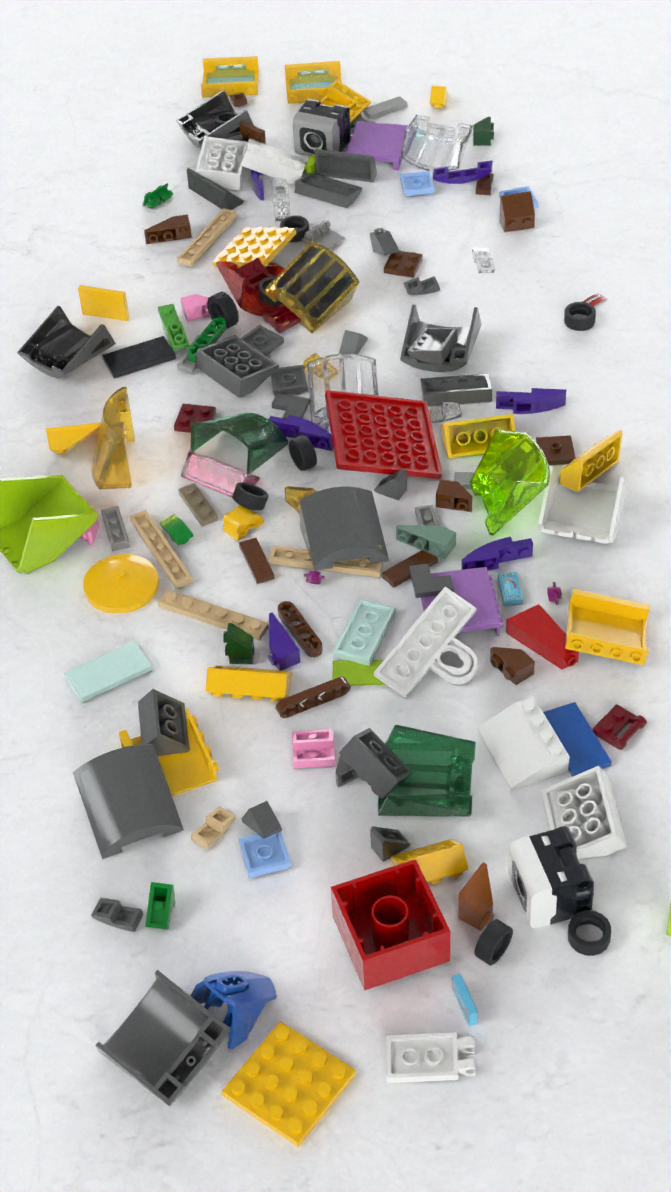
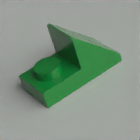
(159, 905)

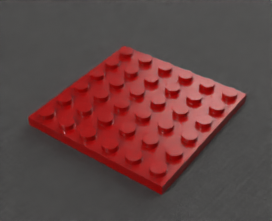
(382, 434)

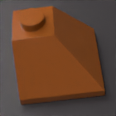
(476, 900)

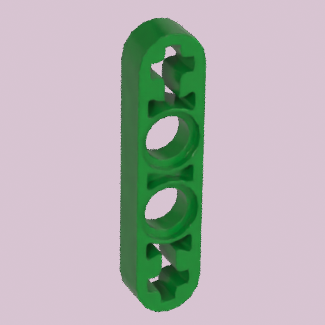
(203, 338)

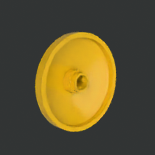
(121, 583)

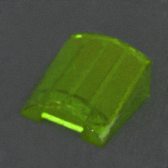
(509, 476)

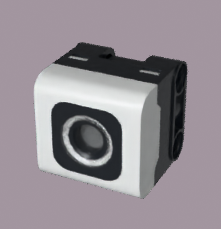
(549, 877)

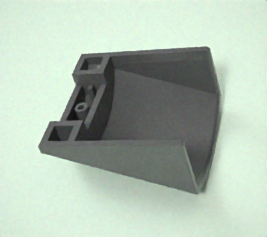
(458, 355)
(341, 527)
(126, 798)
(165, 1040)

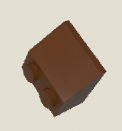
(517, 211)

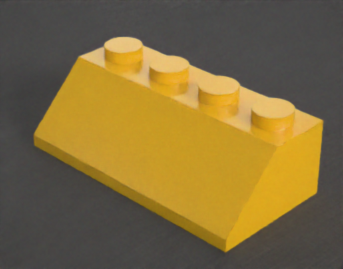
(473, 435)
(592, 463)
(248, 681)

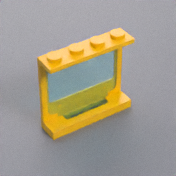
(231, 75)
(310, 80)

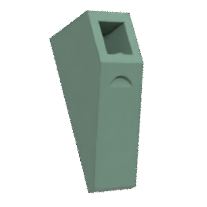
(430, 539)

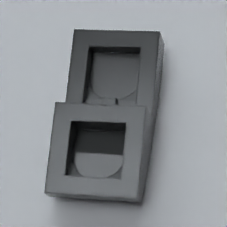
(418, 287)
(116, 915)

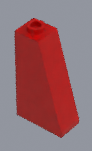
(542, 635)

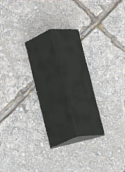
(211, 191)

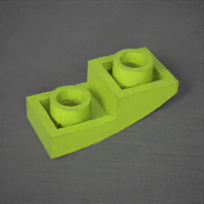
(310, 166)

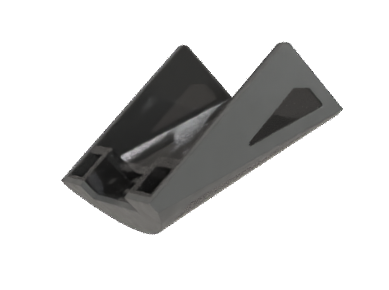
(200, 120)
(62, 347)

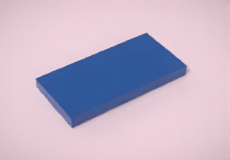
(577, 738)

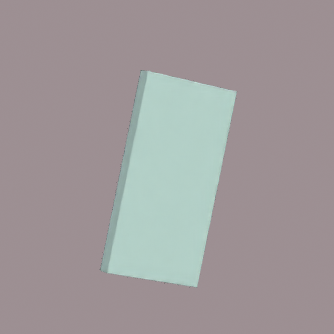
(364, 632)
(108, 671)

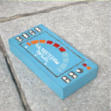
(510, 588)
(464, 999)

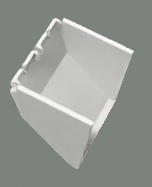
(586, 515)

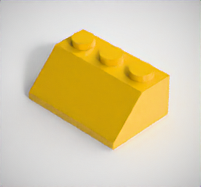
(436, 860)

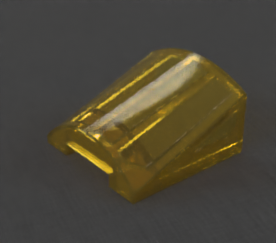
(110, 458)

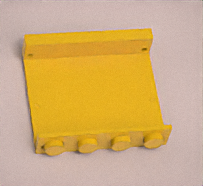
(186, 769)

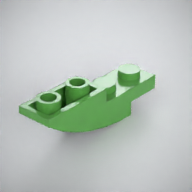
(173, 327)

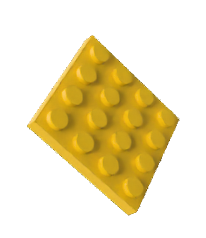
(256, 243)
(288, 1083)

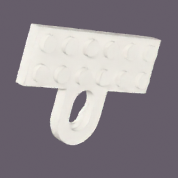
(425, 643)

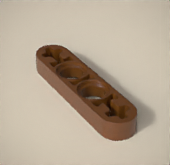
(301, 628)
(333, 689)

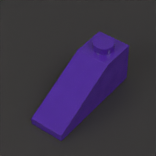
(283, 650)

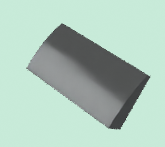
(345, 165)
(327, 189)
(434, 344)
(456, 389)

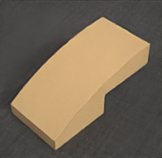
(214, 828)

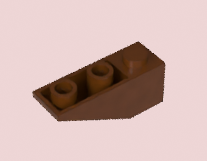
(168, 230)

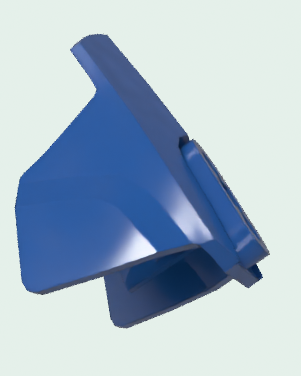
(245, 997)

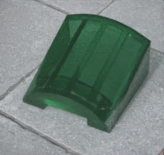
(253, 430)
(439, 775)

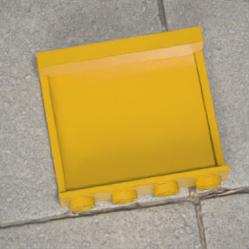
(607, 627)

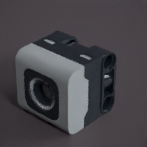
(321, 128)

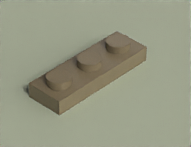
(198, 504)

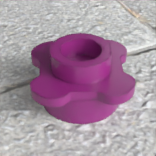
(314, 577)
(554, 593)

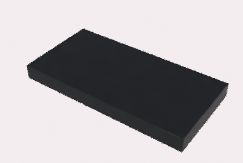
(139, 357)

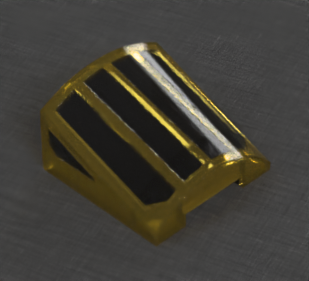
(314, 285)

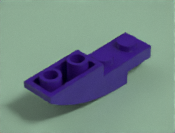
(528, 403)
(297, 426)
(497, 552)

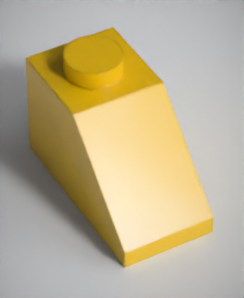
(438, 97)

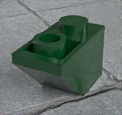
(483, 132)
(239, 645)

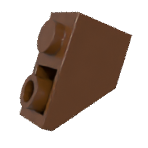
(453, 496)
(513, 663)

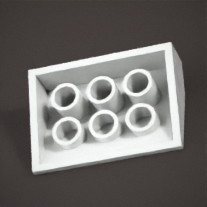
(221, 162)
(272, 162)
(524, 744)
(589, 811)

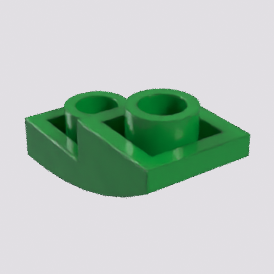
(176, 529)

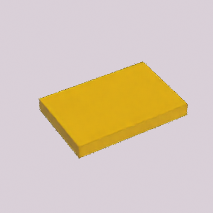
(103, 303)

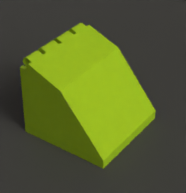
(40, 519)

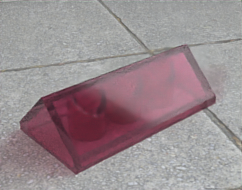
(215, 473)

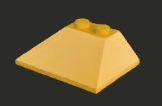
(345, 96)
(69, 437)

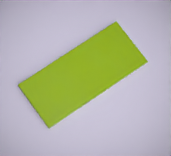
(357, 673)

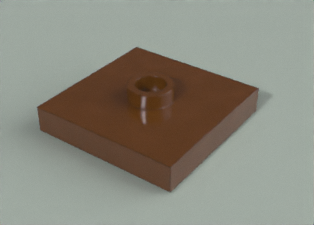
(557, 449)

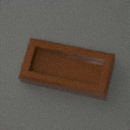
(484, 185)

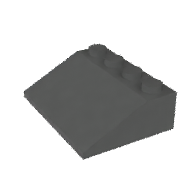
(235, 365)

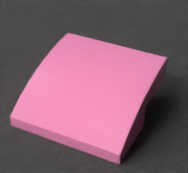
(313, 748)

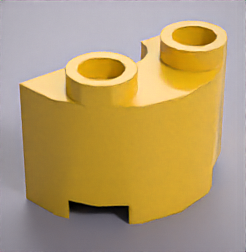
(240, 521)

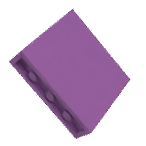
(378, 140)
(475, 588)

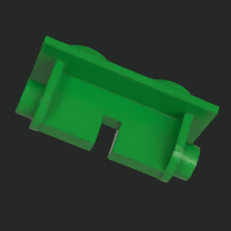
(153, 198)

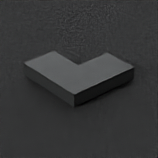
(291, 405)
(425, 585)

